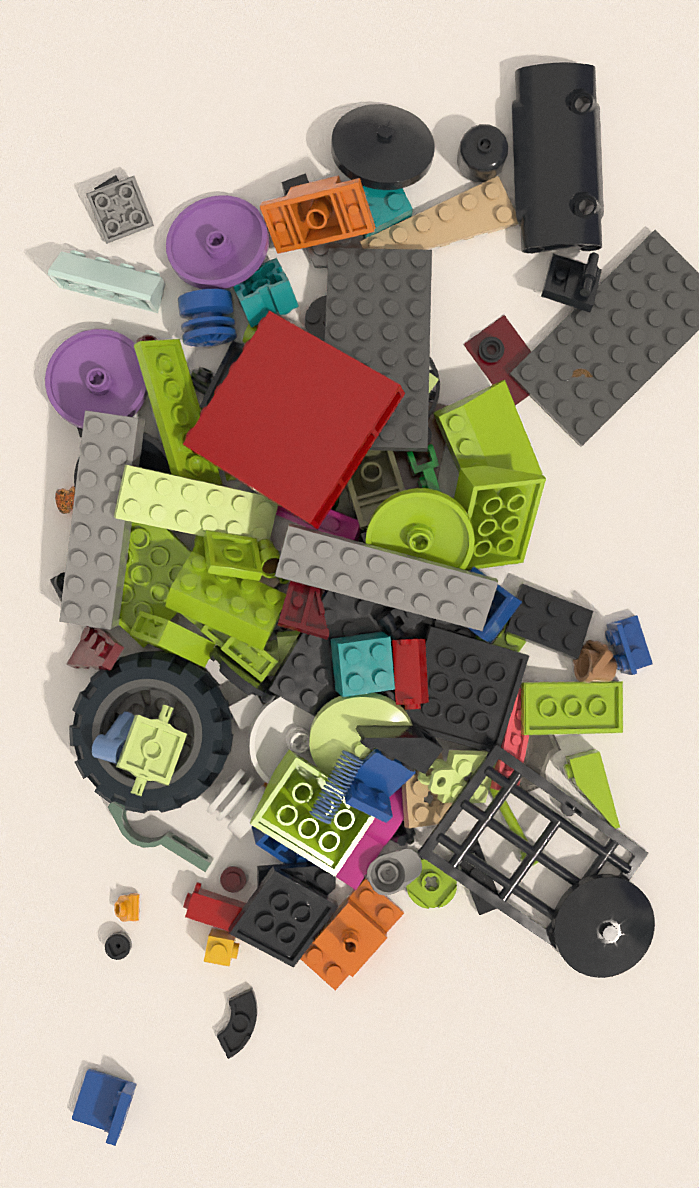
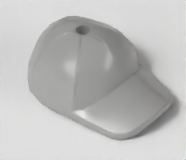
(404, 868)

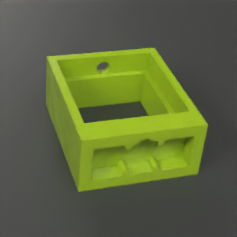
(172, 638)

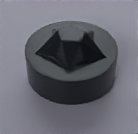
(118, 945)

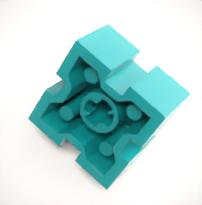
(265, 292)

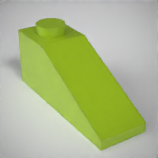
(590, 778)

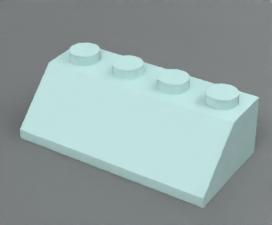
(108, 281)

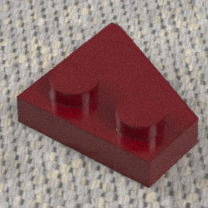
(304, 610)

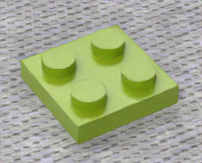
(232, 555)

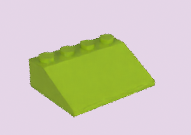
(487, 431)
(501, 511)
(286, 815)

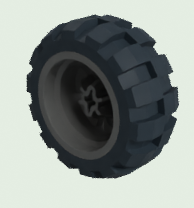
(168, 678)

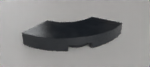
(241, 1022)

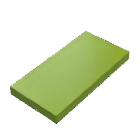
(571, 707)

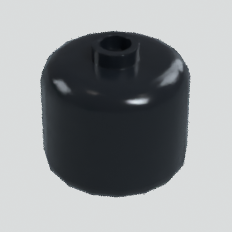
(482, 153)

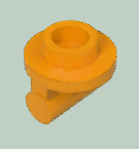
(127, 907)

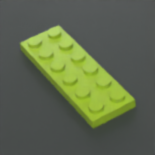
(174, 406)

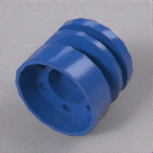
(206, 317)

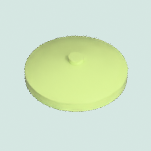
(336, 724)

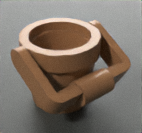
(594, 665)

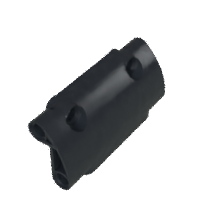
(557, 157)

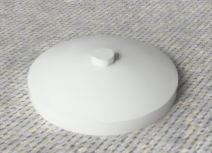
(275, 731)

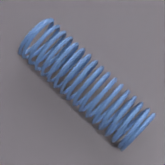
(321, 814)

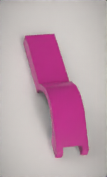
(371, 844)

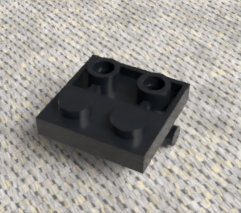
(572, 281)

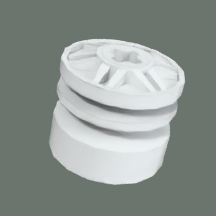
(237, 802)

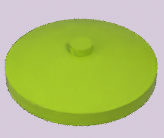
(423, 526)

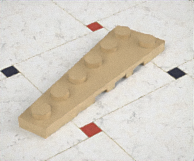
(459, 218)

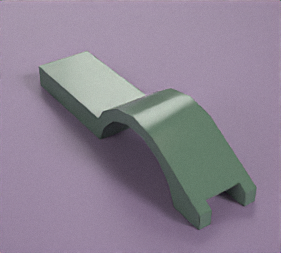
(168, 840)

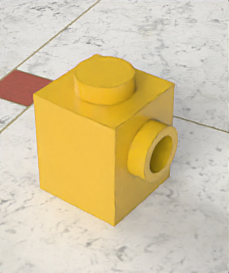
(221, 947)

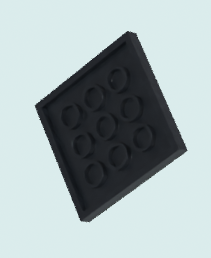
(468, 689)

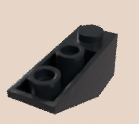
(405, 743)

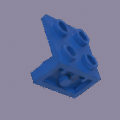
(628, 644)
(374, 785)
(104, 1103)

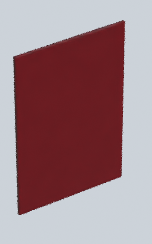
(514, 353)

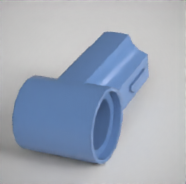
(110, 746)

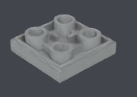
(120, 209)

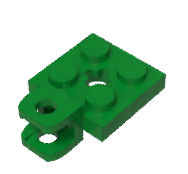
(426, 471)

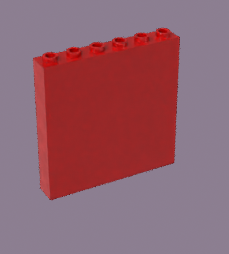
(294, 418)

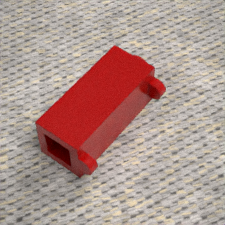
(410, 673)
(211, 908)

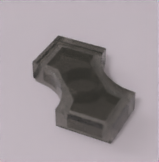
(539, 753)

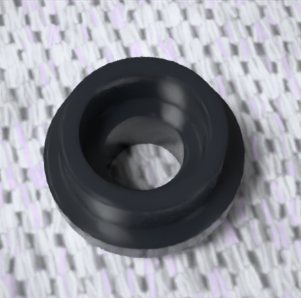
(494, 342)

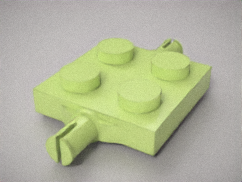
(151, 750)

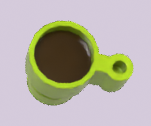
(269, 559)

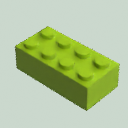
(226, 603)

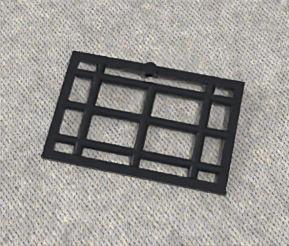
(534, 852)

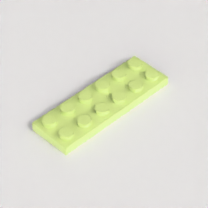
(192, 505)

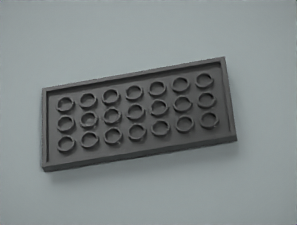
(382, 318)
(634, 328)

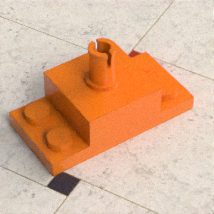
(318, 214)
(352, 935)

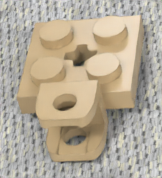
(416, 811)

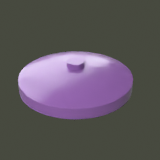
(217, 242)
(96, 374)

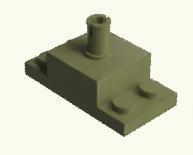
(373, 483)

